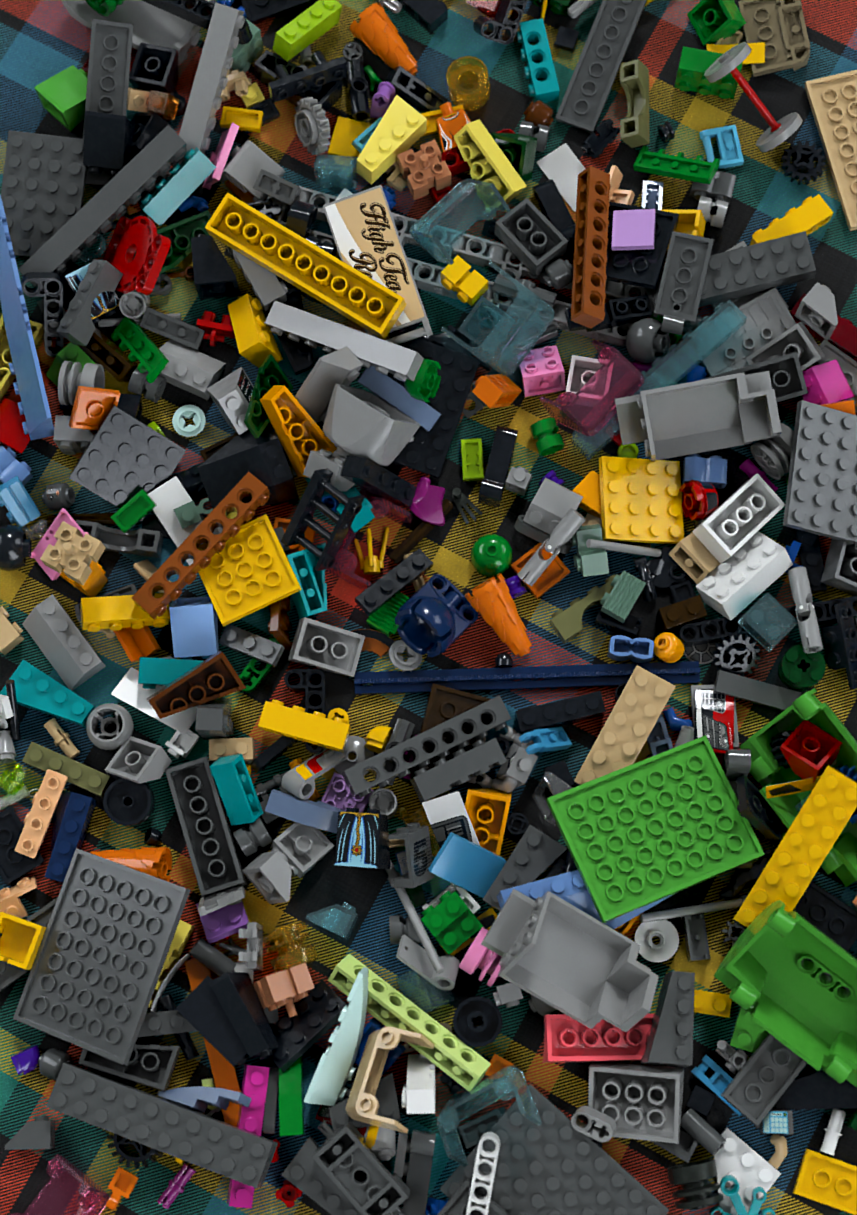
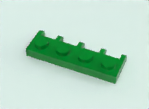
(676, 166)
(141, 348)

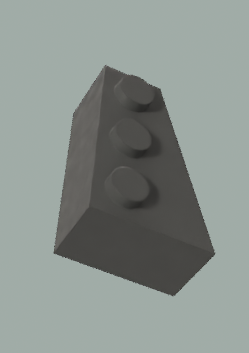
(214, 719)
(388, 1105)

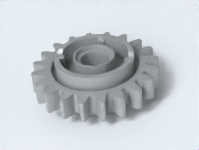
(312, 125)

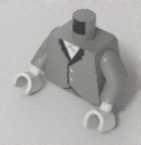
(516, 769)

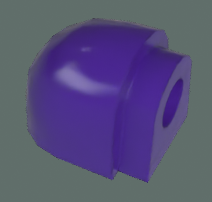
(26, 1060)

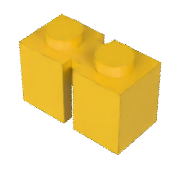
(467, 284)

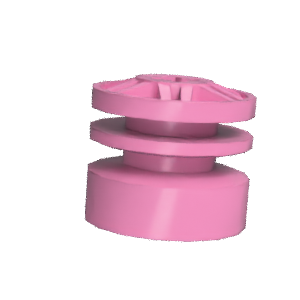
(481, 958)

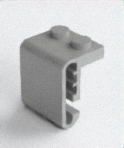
(246, 166)

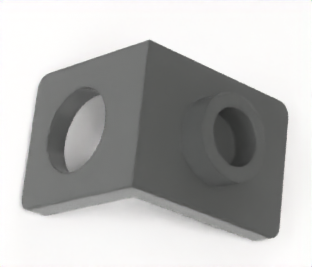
(479, 404)

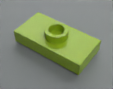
(472, 459)

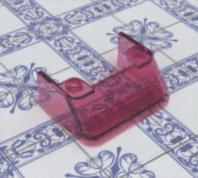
(595, 401)
(346, 561)

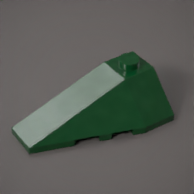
(180, 237)
(268, 376)

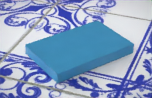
(467, 865)

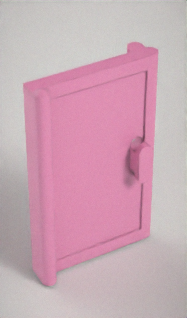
(221, 155)
(64, 516)

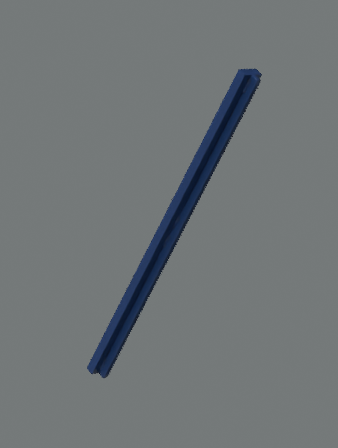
(499, 678)

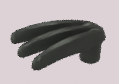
(461, 501)

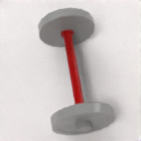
(779, 130)

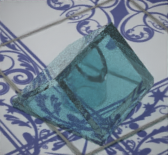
(422, 992)

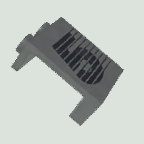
(417, 854)

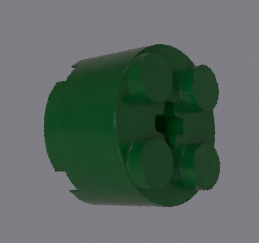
(794, 676)

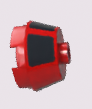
(699, 499)

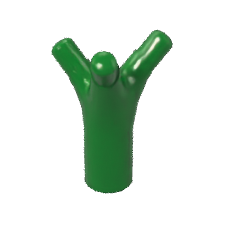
(374, 79)

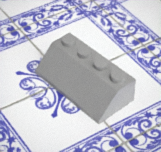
(316, 391)
(62, 643)

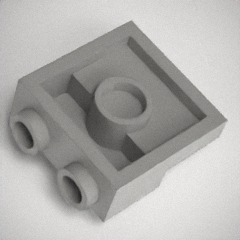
(302, 847)
(508, 994)

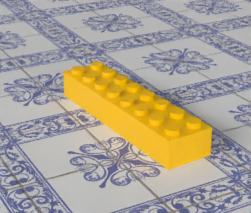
(803, 845)

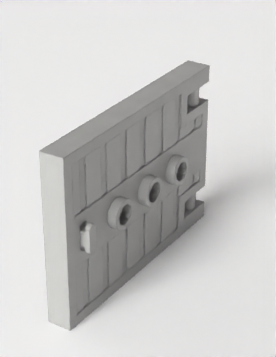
(760, 328)

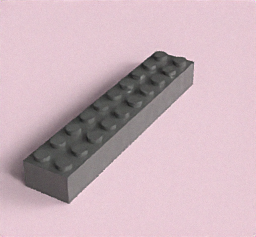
(107, 205)
(162, 1125)

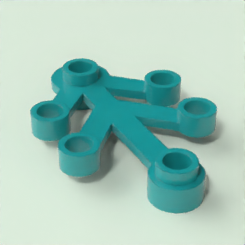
(737, 1202)

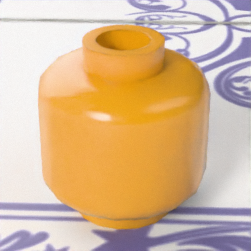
(668, 647)

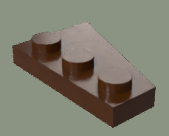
(280, 623)

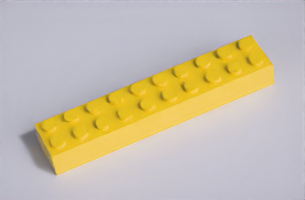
(306, 266)

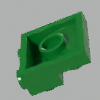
(450, 922)

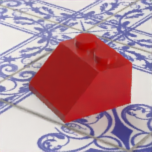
(810, 750)

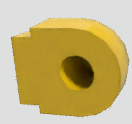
(378, 738)

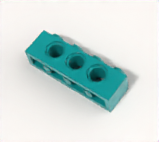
(535, 32)

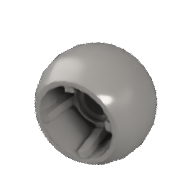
(121, 733)

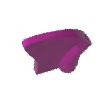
(428, 502)

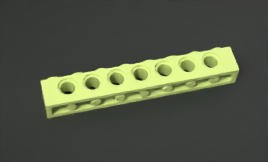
(397, 1011)

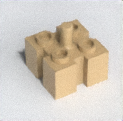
(73, 553)

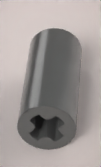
(211, 957)
(702, 1131)

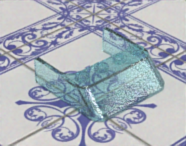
(515, 331)

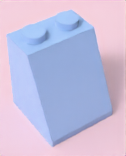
(194, 628)

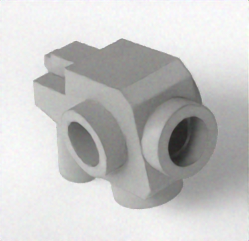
(735, 1058)

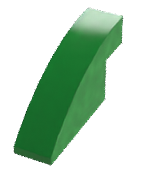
(292, 1099)

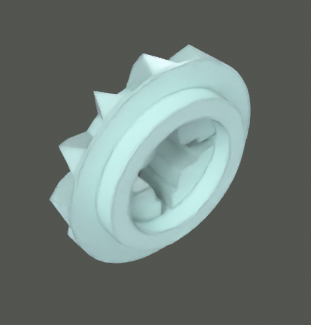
(188, 411)

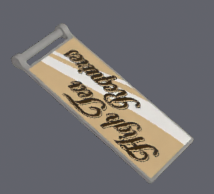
(372, 245)

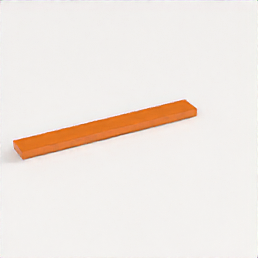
(223, 1072)

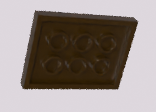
(443, 705)

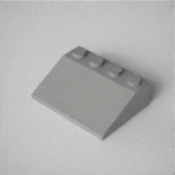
(639, 1099)

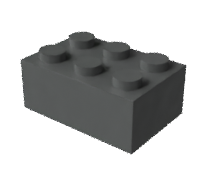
(531, 237)

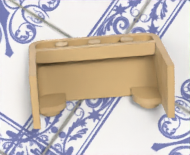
(362, 1103)

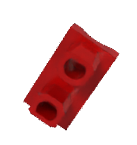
(214, 330)

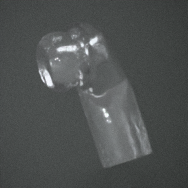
(36, 530)

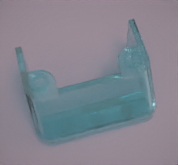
(454, 215)
(501, 1085)

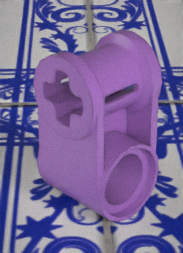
(382, 99)

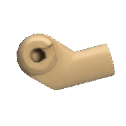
(781, 1150)

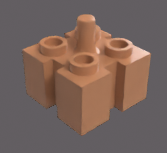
(424, 169)
(284, 988)

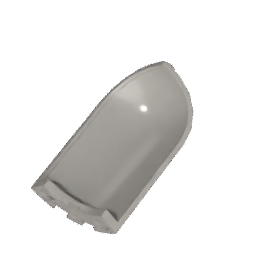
(149, 23)

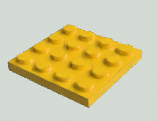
(641, 500)
(248, 572)

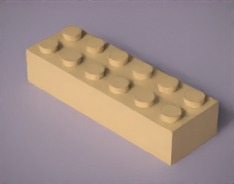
(627, 725)

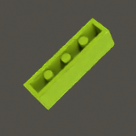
(306, 28)

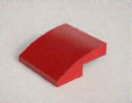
(11, 426)

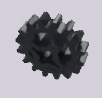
(806, 156)
(735, 664)

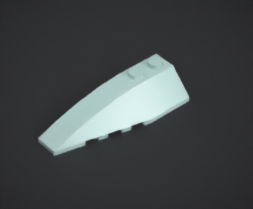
(338, 1060)

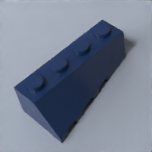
(69, 831)

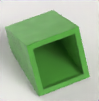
(65, 96)

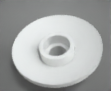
(668, 940)

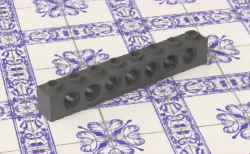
(492, 708)

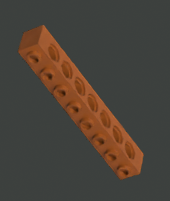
(590, 247)
(247, 486)

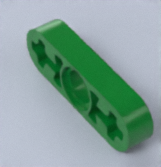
(255, 681)

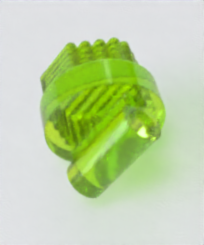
(12, 781)

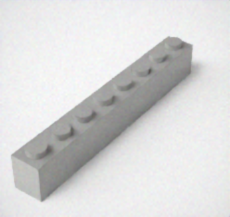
(211, 77)
(333, 336)

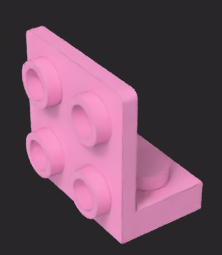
(542, 371)

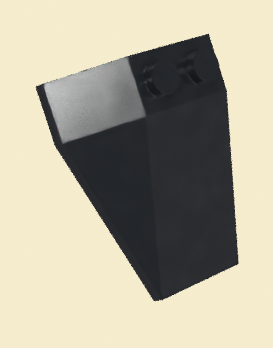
(245, 454)

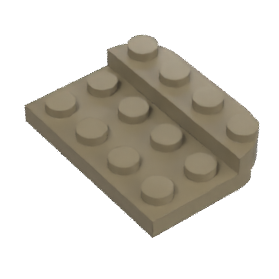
(783, 31)

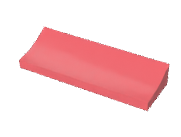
(573, 1042)

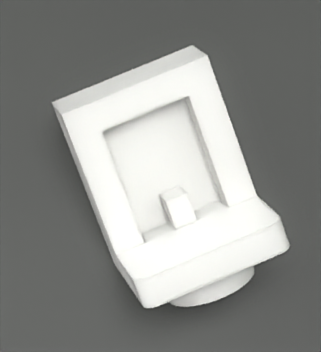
(181, 743)

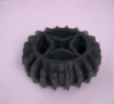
(118, 1143)

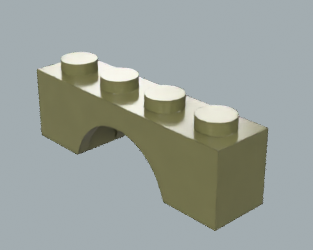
(635, 82)
(569, 622)
(77, 773)

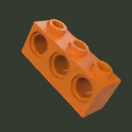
(496, 390)

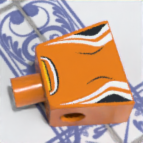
(449, 125)

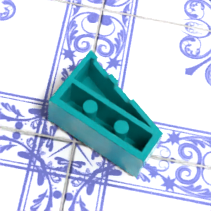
(313, 596)

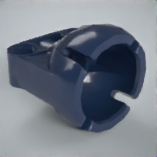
(434, 617)

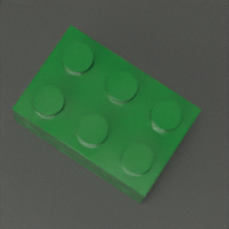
(691, 74)

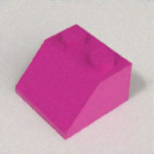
(826, 384)

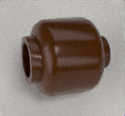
(539, 113)

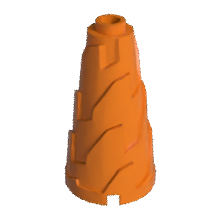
(382, 38)
(500, 612)
(150, 860)

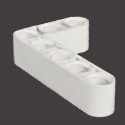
(483, 1179)

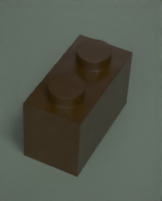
(681, 613)

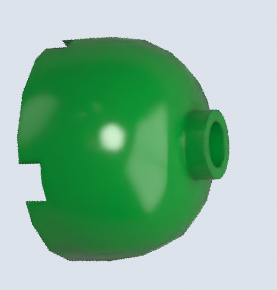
(426, 381)
(491, 555)

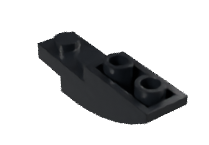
(617, 313)

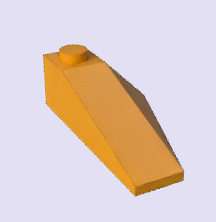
(488, 815)

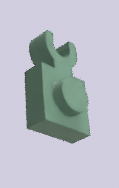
(189, 513)

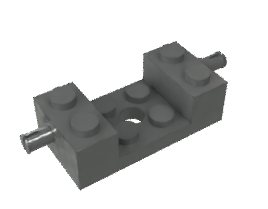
(344, 1155)

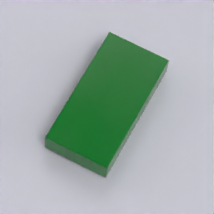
(133, 511)

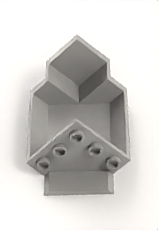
(700, 415)
(571, 961)

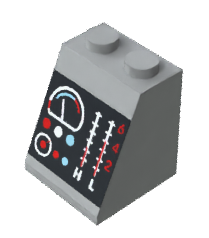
(232, 398)

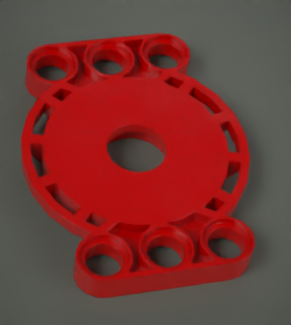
(150, 250)

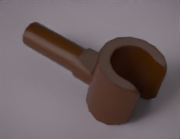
(183, 274)

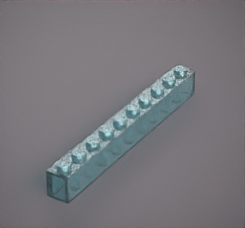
(673, 366)

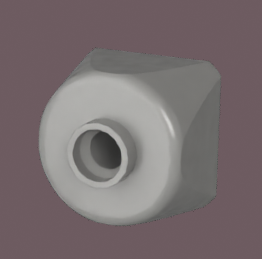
(366, 425)

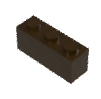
(110, 356)

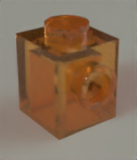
(162, 103)

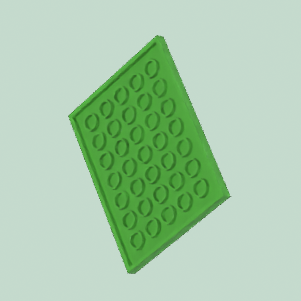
(654, 828)

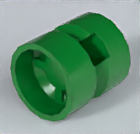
(546, 435)

